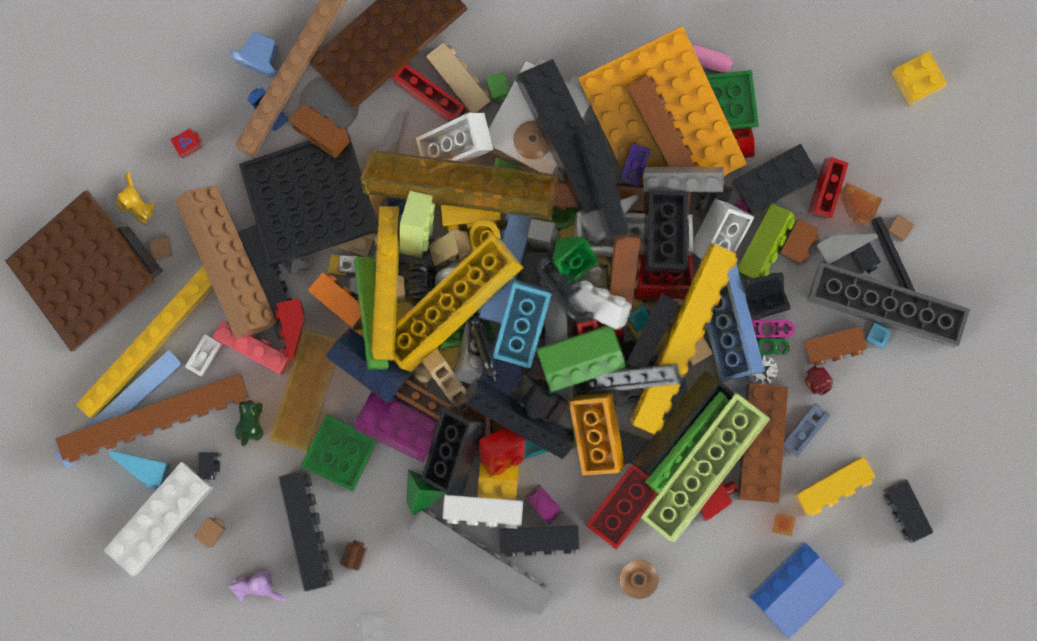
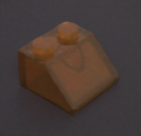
(859, 204)

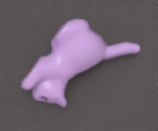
(258, 584)

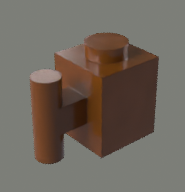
(353, 555)

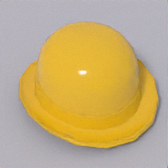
(481, 231)

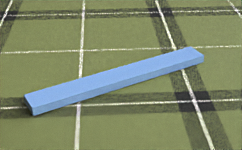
(136, 392)

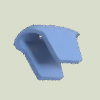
(257, 54)

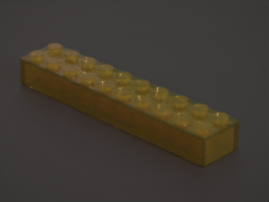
(461, 184)

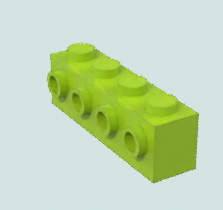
(766, 242)

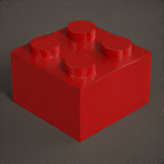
(501, 451)

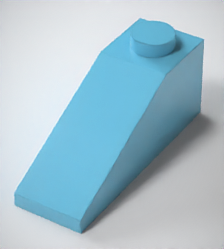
(145, 470)

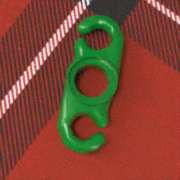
(774, 342)

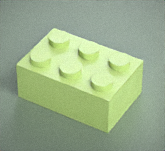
(416, 224)

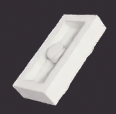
(203, 355)

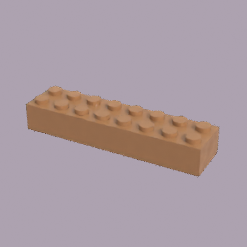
(225, 261)

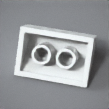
(722, 226)

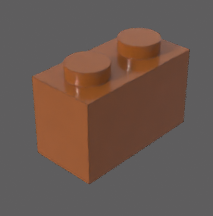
(799, 242)

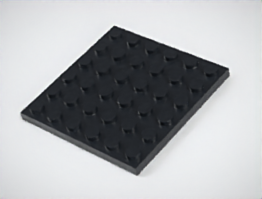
(307, 200)

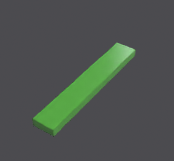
(366, 282)
(686, 444)

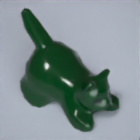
(249, 425)

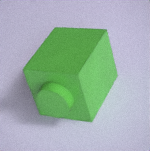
(498, 87)

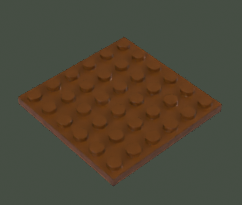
(79, 271)

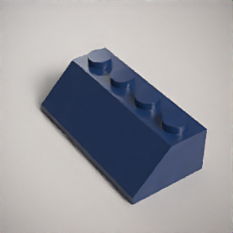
(350, 356)

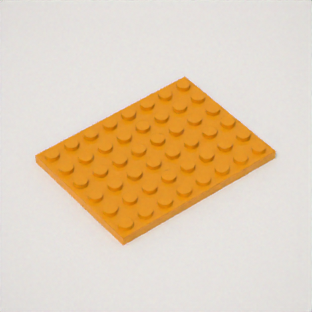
(687, 95)

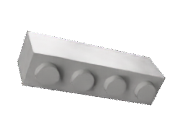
(684, 179)

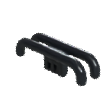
(562, 290)

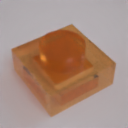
(783, 524)

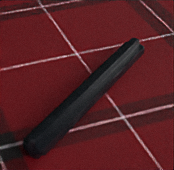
(892, 254)

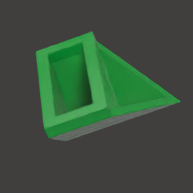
(420, 493)

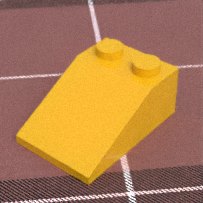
(498, 486)

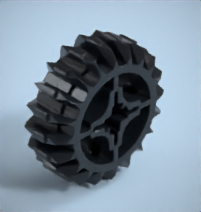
(421, 279)

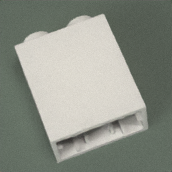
(515, 113)

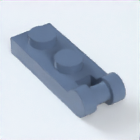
(805, 430)

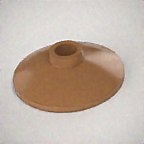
(524, 146)
(646, 586)

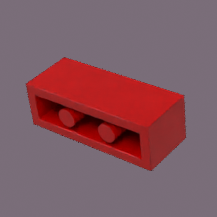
(828, 188)

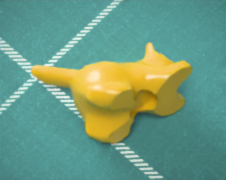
(130, 200)

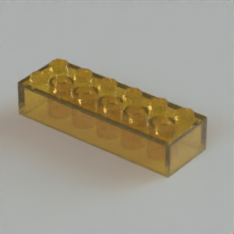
(304, 392)

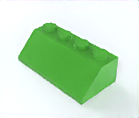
(581, 358)

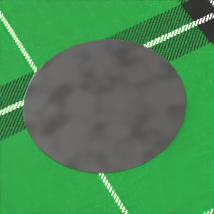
(328, 102)

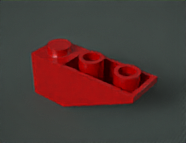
(292, 322)

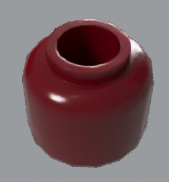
(818, 380)

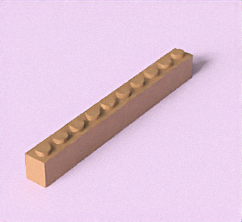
(288, 76)

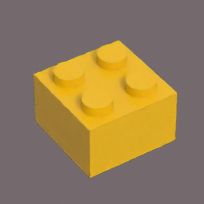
(919, 78)

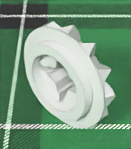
(771, 373)

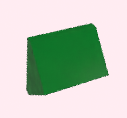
(573, 256)

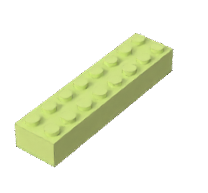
(705, 468)

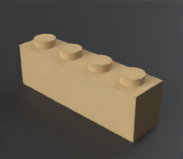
(458, 79)

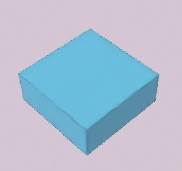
(878, 335)

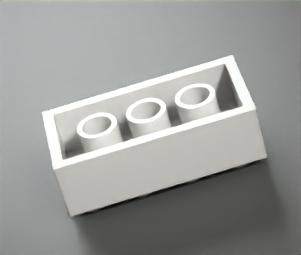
(458, 139)
(482, 510)

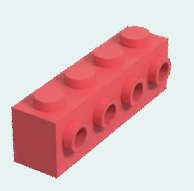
(254, 349)

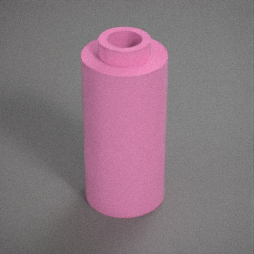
(713, 59)

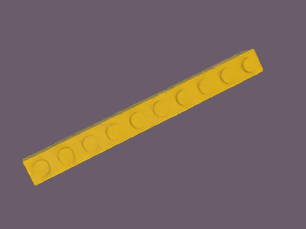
(146, 344)

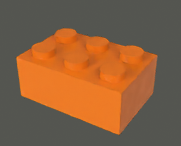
(337, 299)

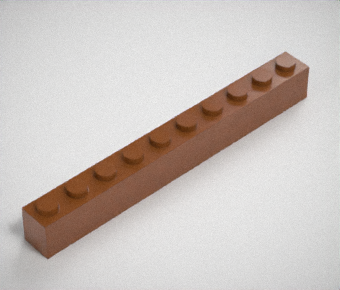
(152, 417)

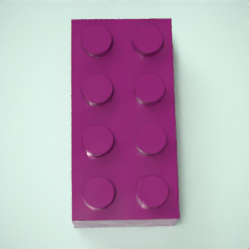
(397, 426)

